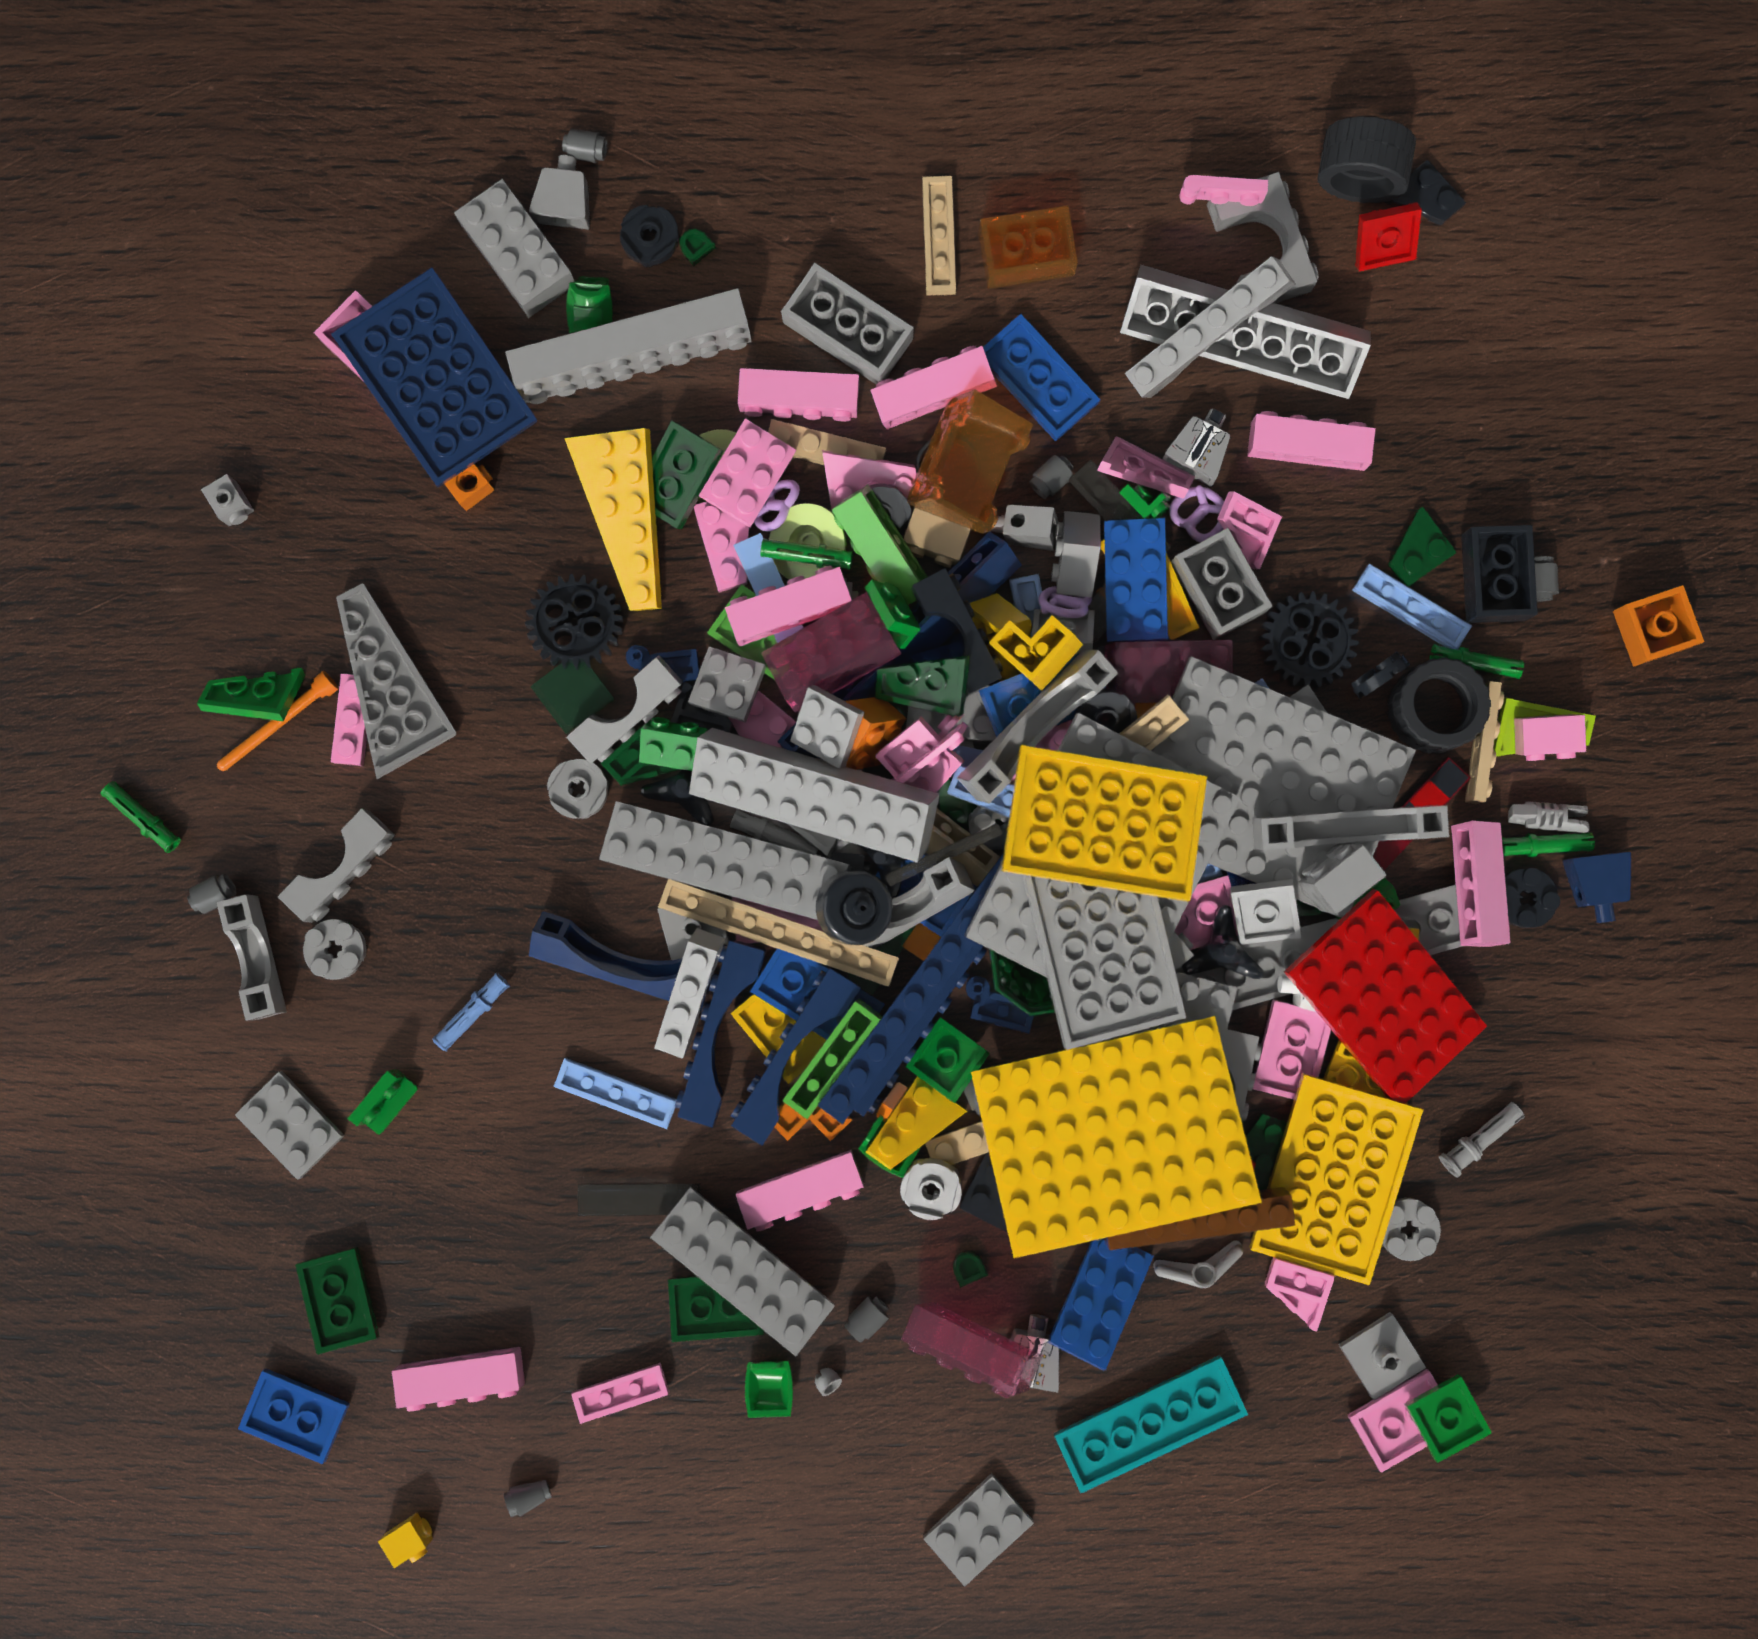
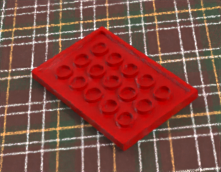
(1385, 998)

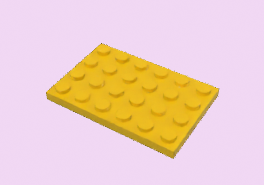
(1104, 823)
(1344, 1172)

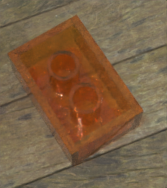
(1027, 247)

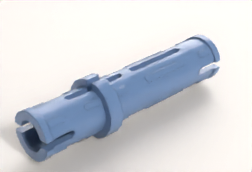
(478, 1004)

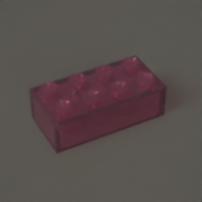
(831, 651)
(1154, 668)
(972, 1349)

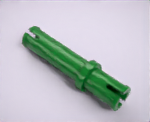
(771, 548)
(1480, 661)
(150, 825)
(1533, 845)

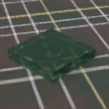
(572, 695)

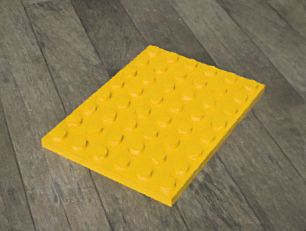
(1115, 1137)

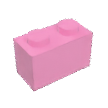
(1550, 735)

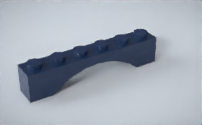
(566, 945)
(703, 1091)
(762, 1109)

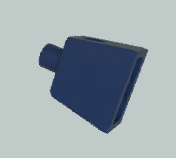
(1600, 882)

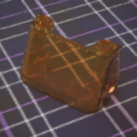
(968, 461)

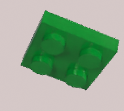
(947, 1060)
(1447, 1418)

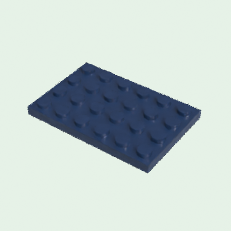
(434, 377)

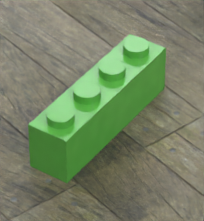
(878, 541)
(832, 1058)

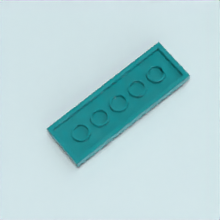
(1150, 1424)

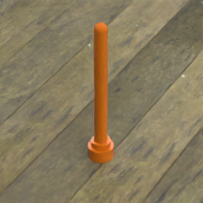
(322, 686)

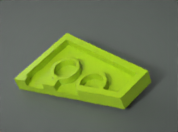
(1511, 709)

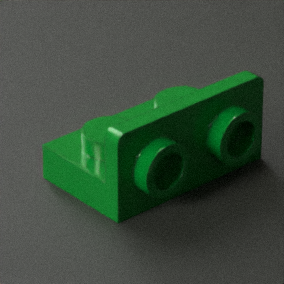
(1141, 499)
(384, 1101)

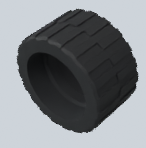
(1366, 159)
(1468, 685)

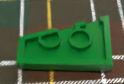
(255, 697)

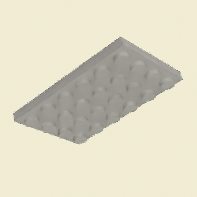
(1103, 959)

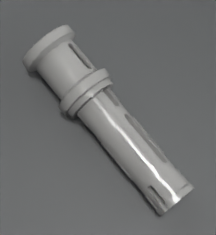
(1471, 1147)

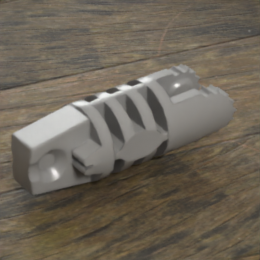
(1549, 816)

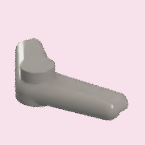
(1203, 1273)

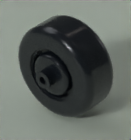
(854, 907)

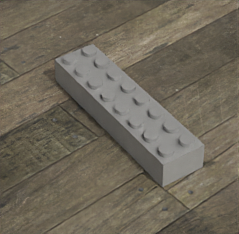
(1270, 342)
(629, 347)
(814, 794)
(717, 860)

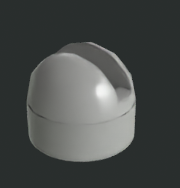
(827, 1381)

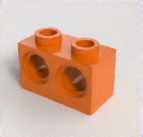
(470, 497)

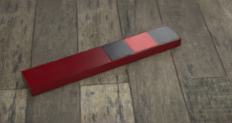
(1435, 790)

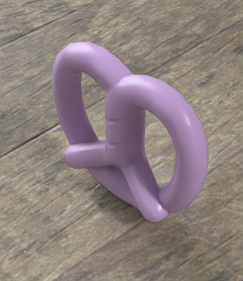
(781, 506)
(1200, 512)
(1078, 605)

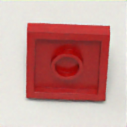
(1388, 236)

